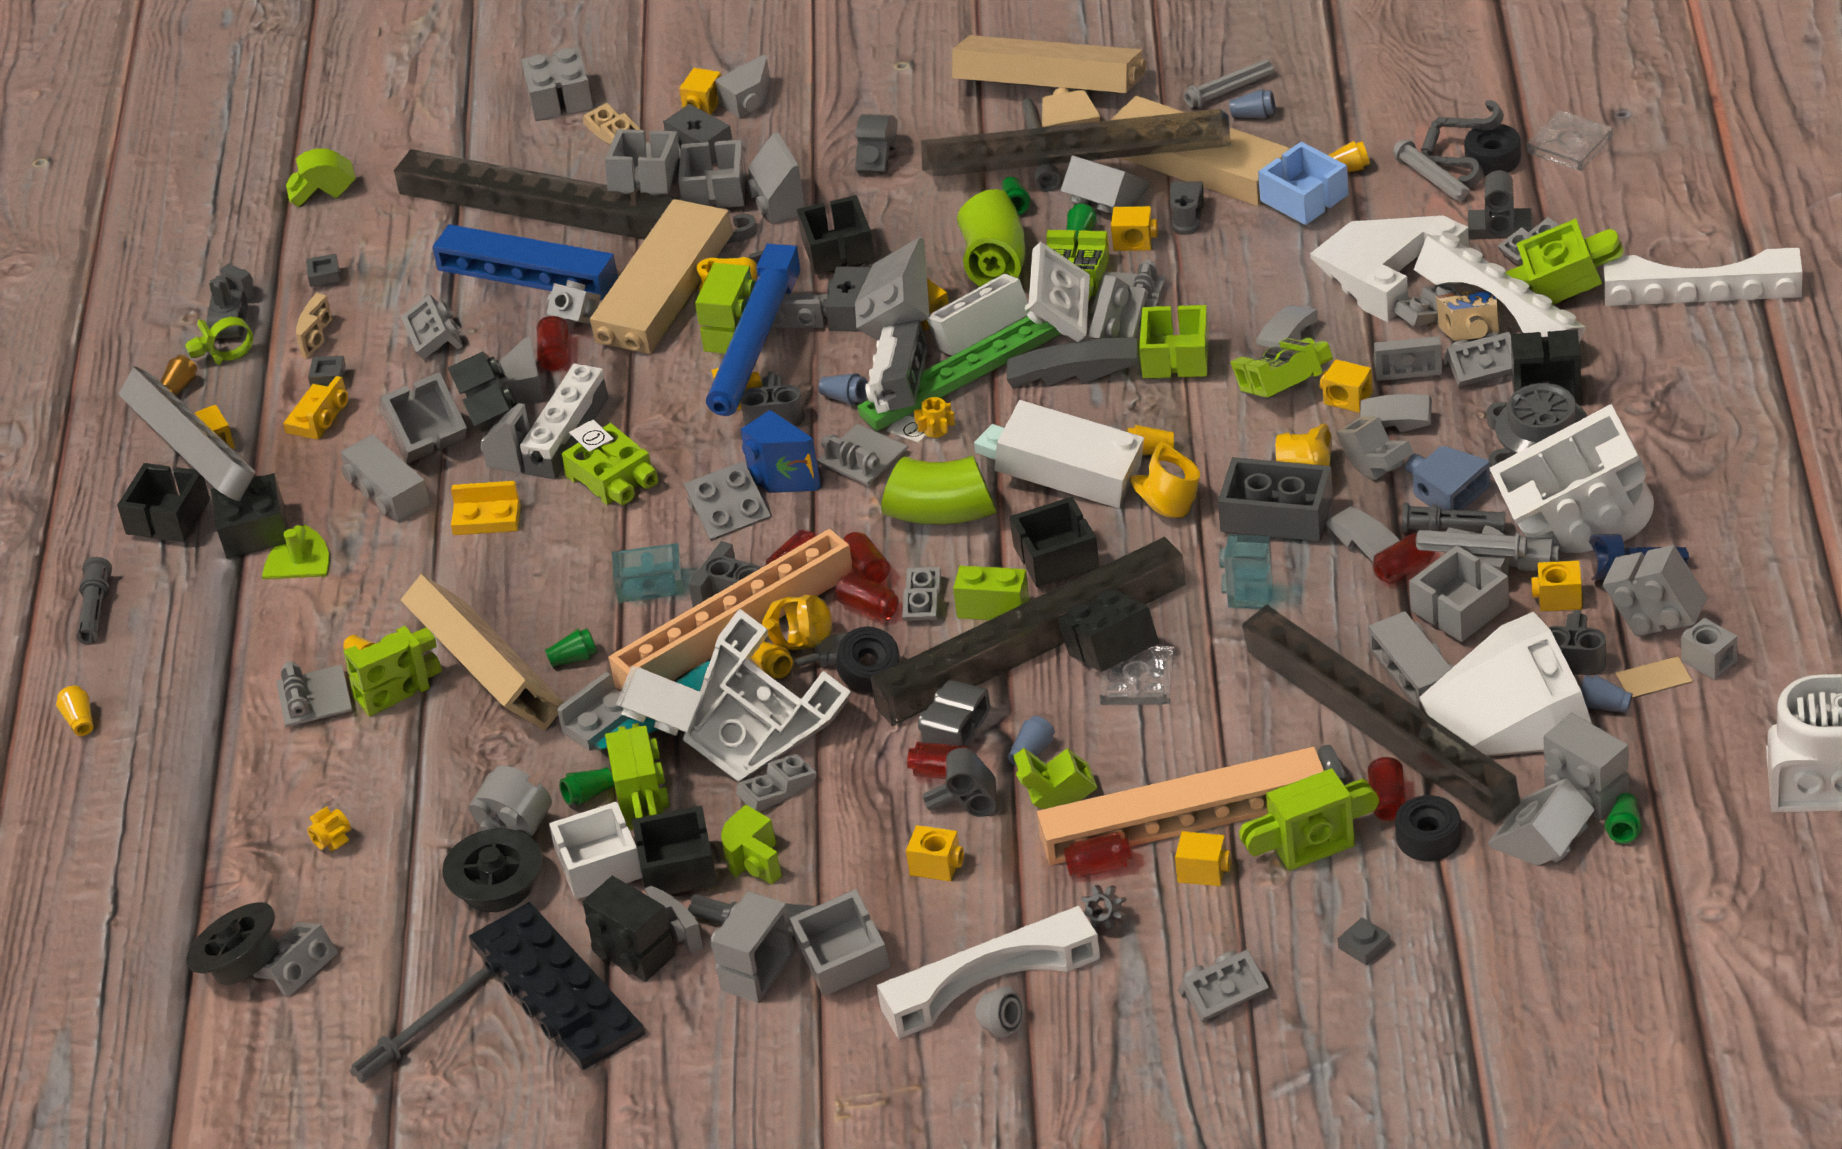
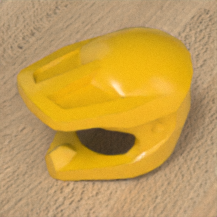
(1305, 448)
(1162, 490)
(807, 621)

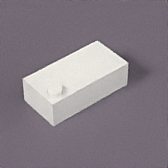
(1068, 453)

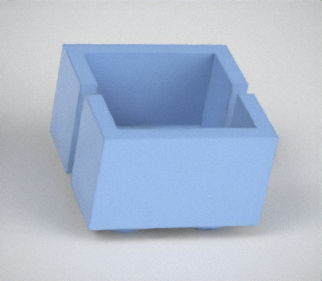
(1308, 186)

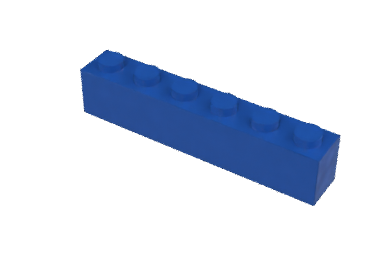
(522, 260)

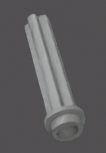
(1198, 95)
(1406, 152)
(1474, 543)

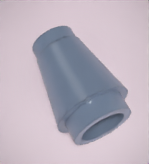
(1253, 105)
(845, 388)
(1604, 695)
(1034, 736)

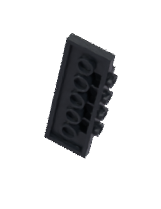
(555, 986)

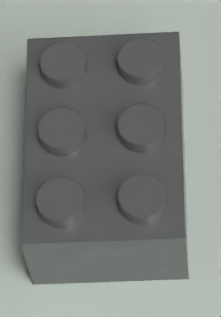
(1275, 499)

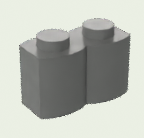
(954, 714)

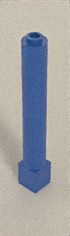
(776, 277)

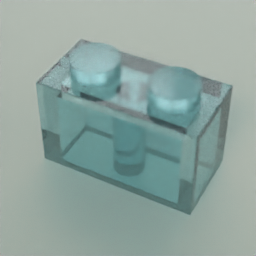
(1247, 571)
(648, 573)

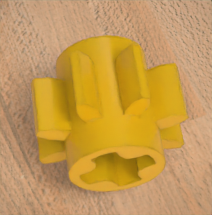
(934, 417)
(329, 829)

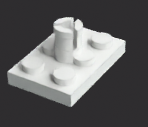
(1058, 293)

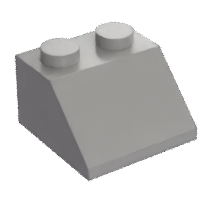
(775, 181)
(1102, 185)
(1544, 824)

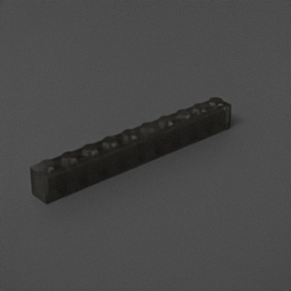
(1084, 140)
(528, 194)
(1021, 632)
(1382, 714)

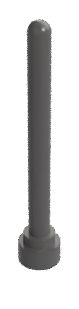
(1046, 175)

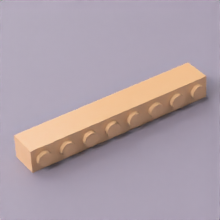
(693, 635)
(1176, 804)

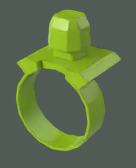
(199, 346)

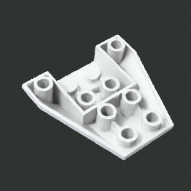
(1508, 691)

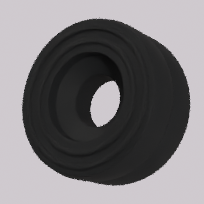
(1494, 148)
(862, 641)
(1428, 844)

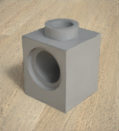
(1709, 648)

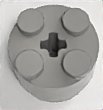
(510, 802)

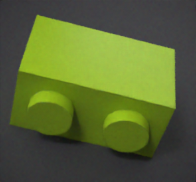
(989, 591)

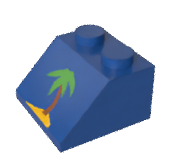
(779, 455)

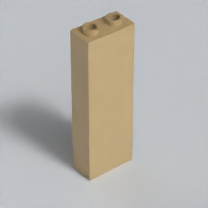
(1048, 63)
(1222, 169)
(660, 276)
(482, 652)

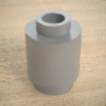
(1537, 551)

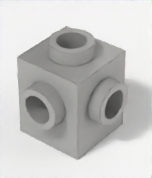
(572, 303)

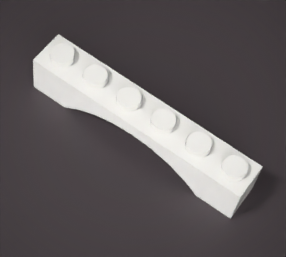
(1449, 262)
(1763, 276)
(1054, 943)

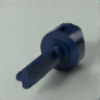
(1610, 546)

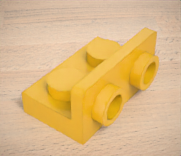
(317, 409)
(485, 508)

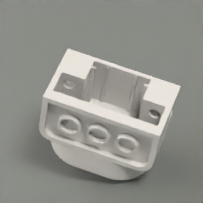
(1578, 484)
(1807, 746)

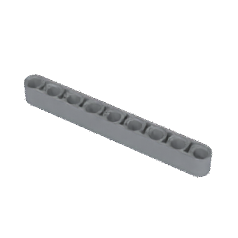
(187, 433)

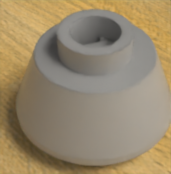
(1000, 1011)

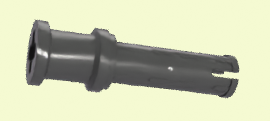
(1438, 519)
(94, 590)

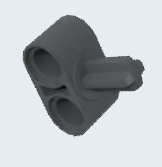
(226, 304)
(773, 396)
(1581, 646)
(967, 783)

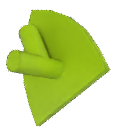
(300, 557)

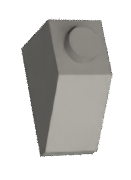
(745, 87)
(522, 373)
(503, 441)

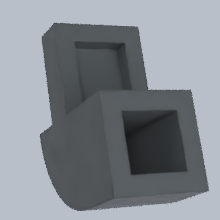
(875, 138)

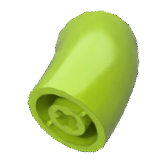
(991, 237)
(937, 492)

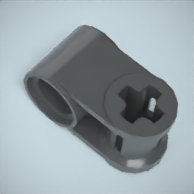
(1186, 203)

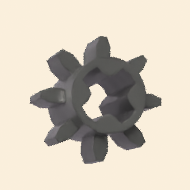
(1112, 902)

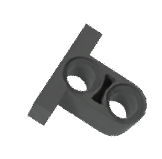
(1499, 217)
(718, 573)

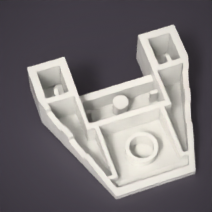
(1372, 252)
(747, 714)

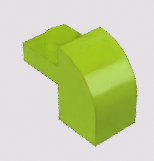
(322, 170)
(1058, 782)
(749, 843)

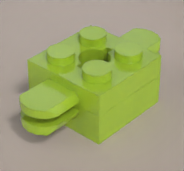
(1564, 261)
(636, 774)
(1309, 819)

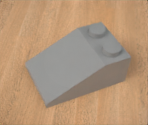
(894, 291)

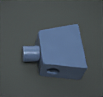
(1449, 477)

